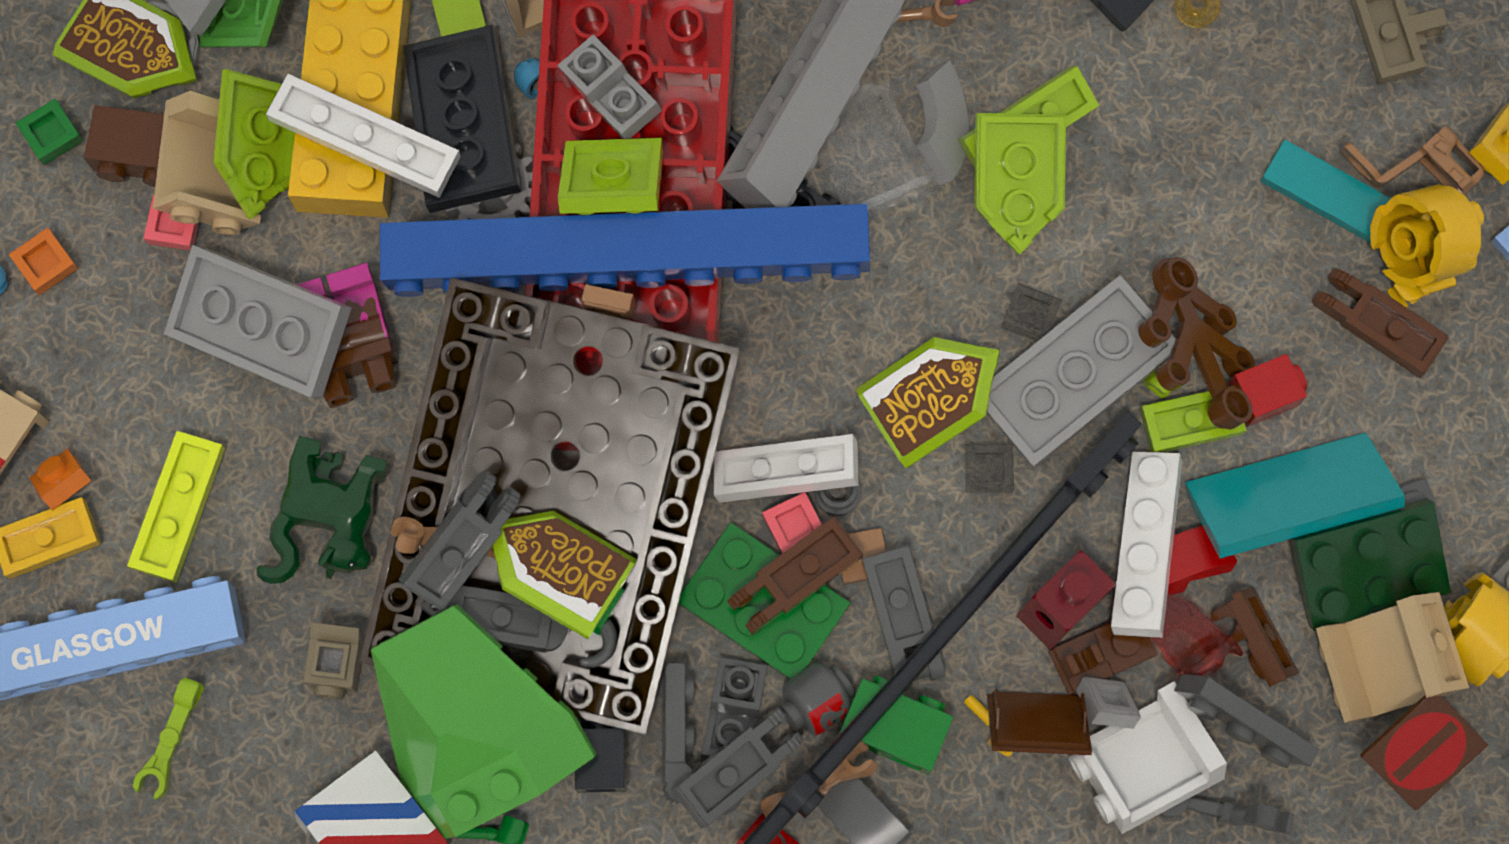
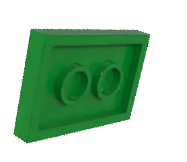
(786, 642)

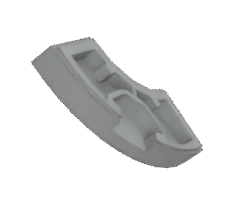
(944, 121)

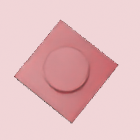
(168, 233)
(791, 521)

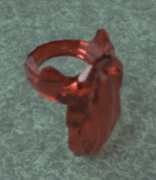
(1192, 640)

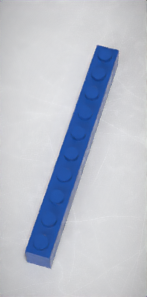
(627, 248)

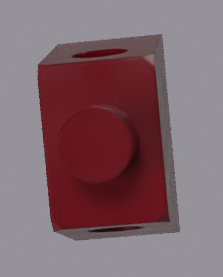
(1066, 599)

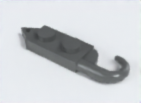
(521, 625)

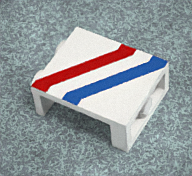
(366, 808)

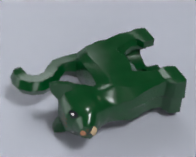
(325, 504)

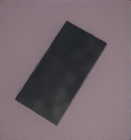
(464, 104)

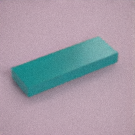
(1324, 189)

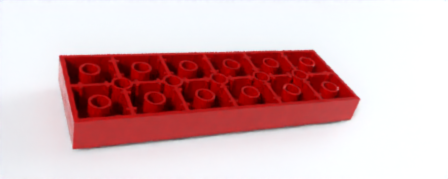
(686, 64)

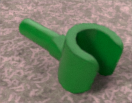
(509, 832)

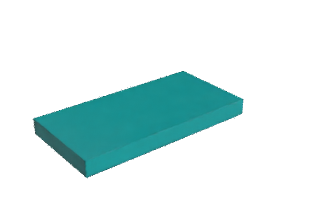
(1294, 495)

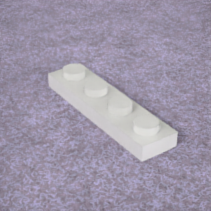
(363, 135)
(1146, 544)

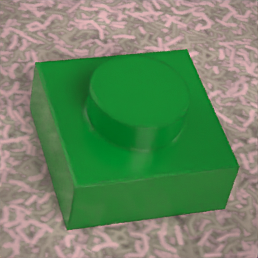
(49, 131)

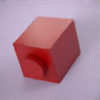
(1271, 388)

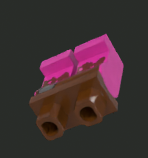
(366, 338)

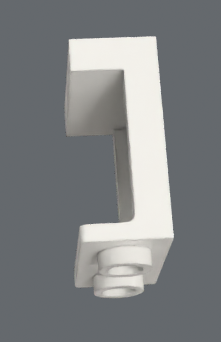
(1152, 765)

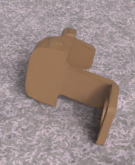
(1433, 155)

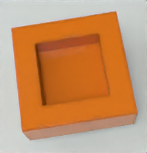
(43, 261)
(59, 478)

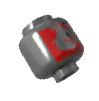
(817, 698)

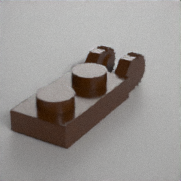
(1383, 323)
(799, 572)

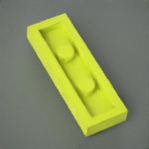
(176, 507)

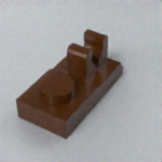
(1268, 653)
(1099, 656)

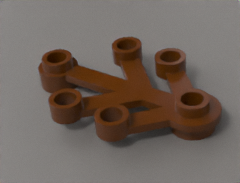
(1177, 289)

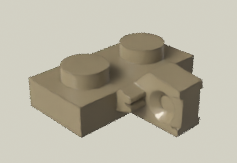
(1396, 36)

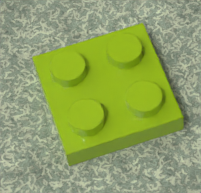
(610, 176)

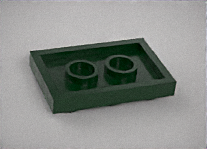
(1370, 564)

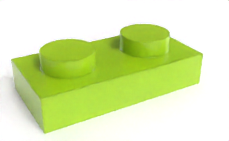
(1182, 423)

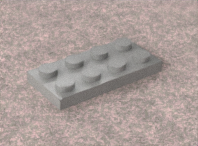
(257, 321)
(1075, 373)

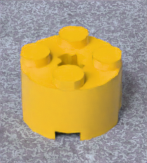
(1427, 235)
(1481, 628)

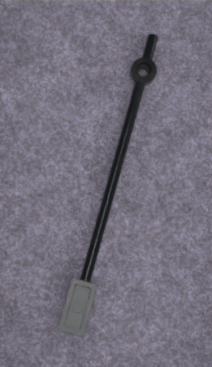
(1086, 479)

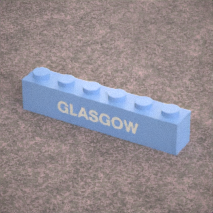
(119, 637)

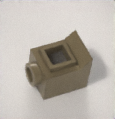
(333, 660)

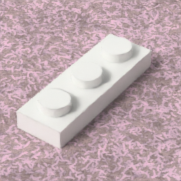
(786, 468)

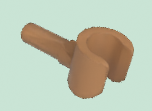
(930, 13)

